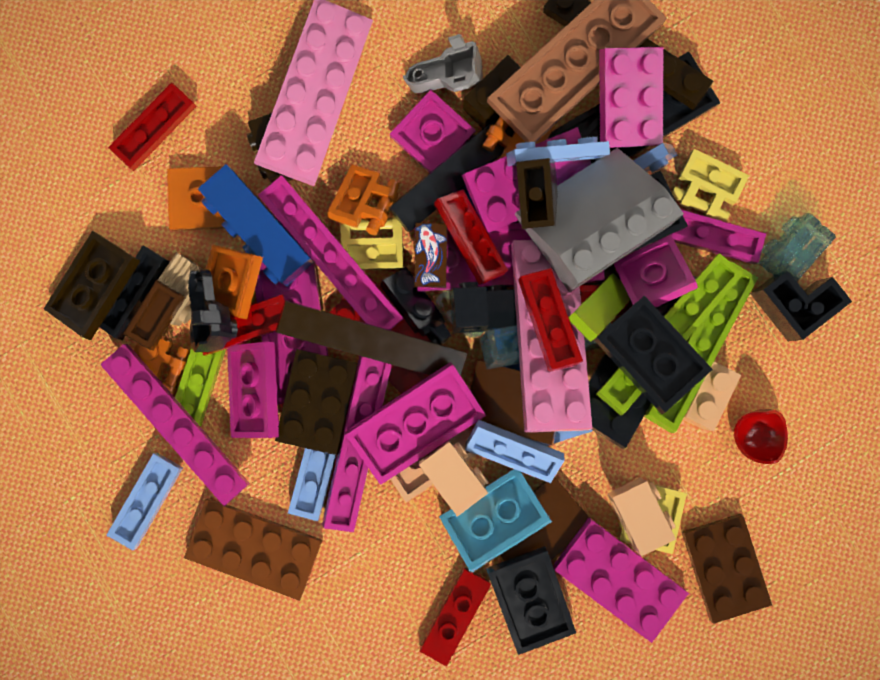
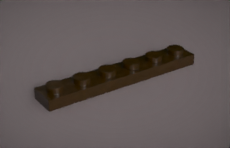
(678, 77)

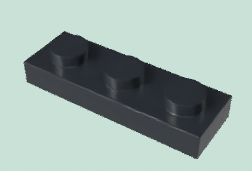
(134, 292)

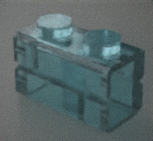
(798, 246)

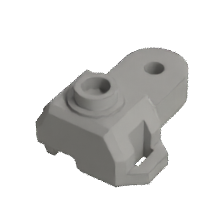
(455, 69)

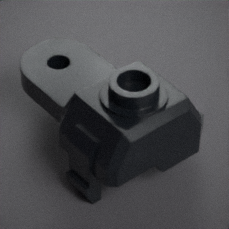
(210, 319)

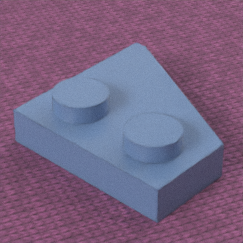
(656, 157)

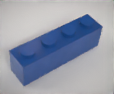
(255, 225)

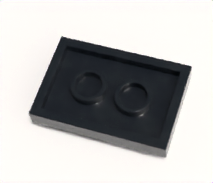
(653, 355)
(531, 600)

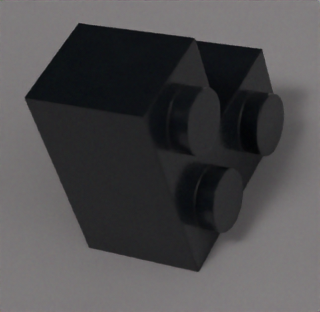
(482, 310)
(798, 310)

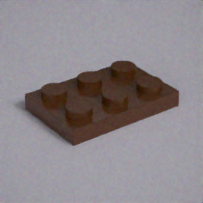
(726, 568)

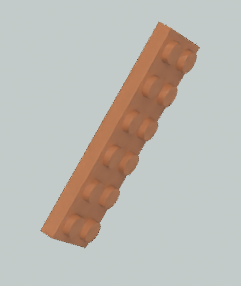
(569, 64)

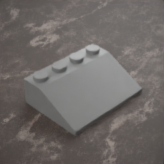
(603, 218)

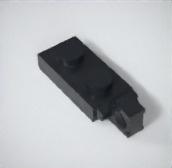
(415, 306)

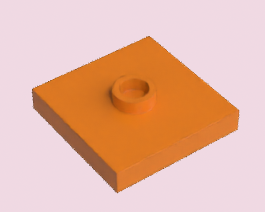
(184, 199)
(234, 278)

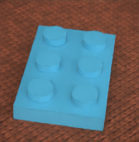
(496, 521)

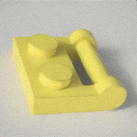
(375, 252)

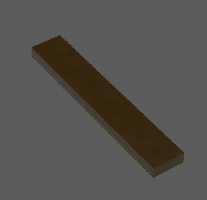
(366, 339)

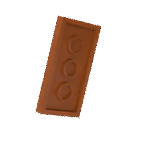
(253, 549)

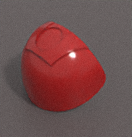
(762, 436)

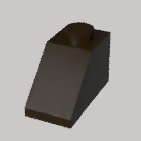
(537, 192)

